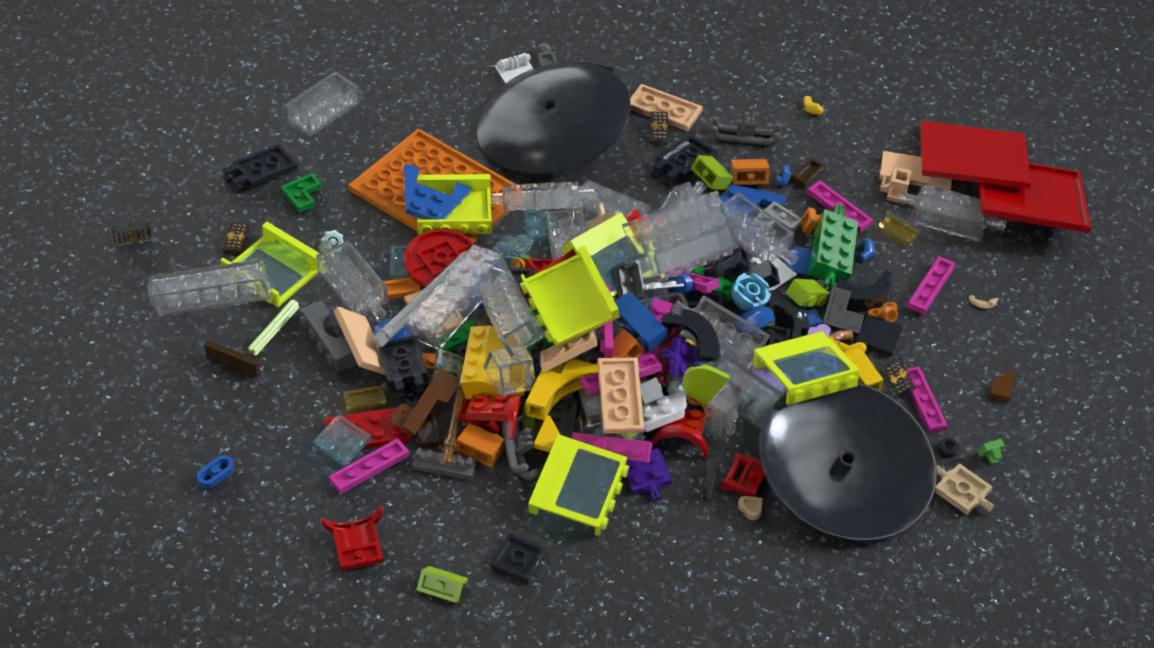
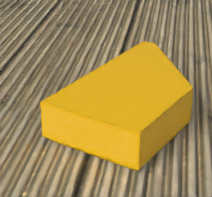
(546, 435)

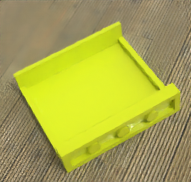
(473, 213)
(570, 298)

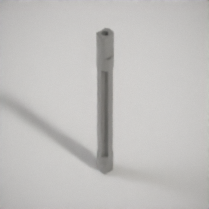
(397, 322)

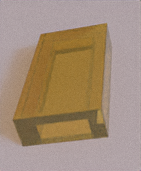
(899, 230)
(364, 398)

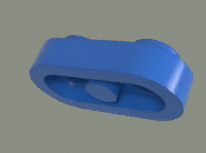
(681, 279)
(215, 472)

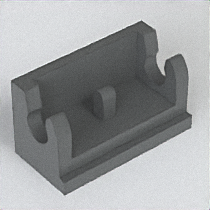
(629, 278)

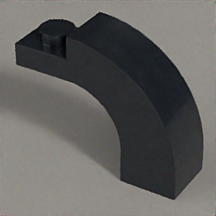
(765, 269)
(868, 297)
(789, 314)
(700, 328)

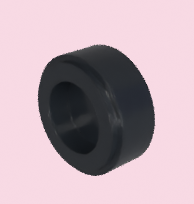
(948, 448)

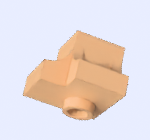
(896, 182)

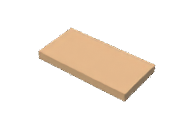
(680, 111)
(891, 160)
(359, 337)
(620, 395)

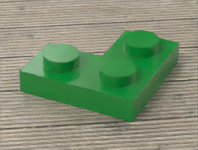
(298, 192)

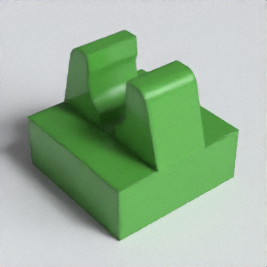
(991, 450)

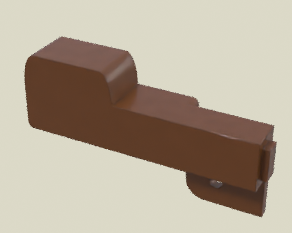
(438, 392)

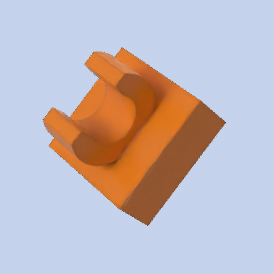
(810, 220)

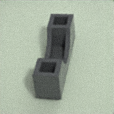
(337, 350)

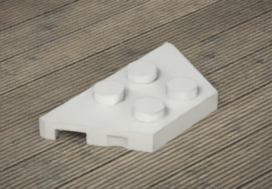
(664, 410)

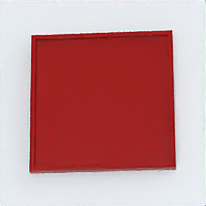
(974, 154)
(1052, 200)

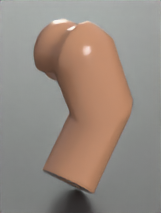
(842, 335)

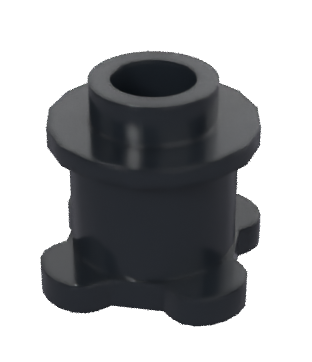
(592, 354)

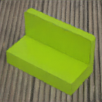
(441, 583)

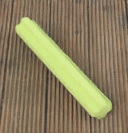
(274, 326)

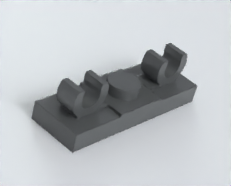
(433, 463)

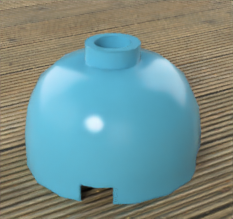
(750, 292)

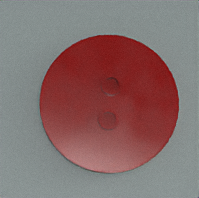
(432, 253)

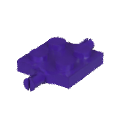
(680, 357)
(648, 476)

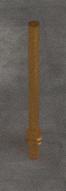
(450, 443)

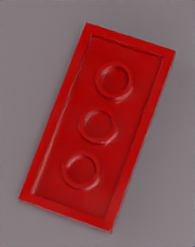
(377, 425)

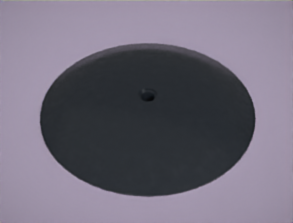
(553, 118)
(886, 469)

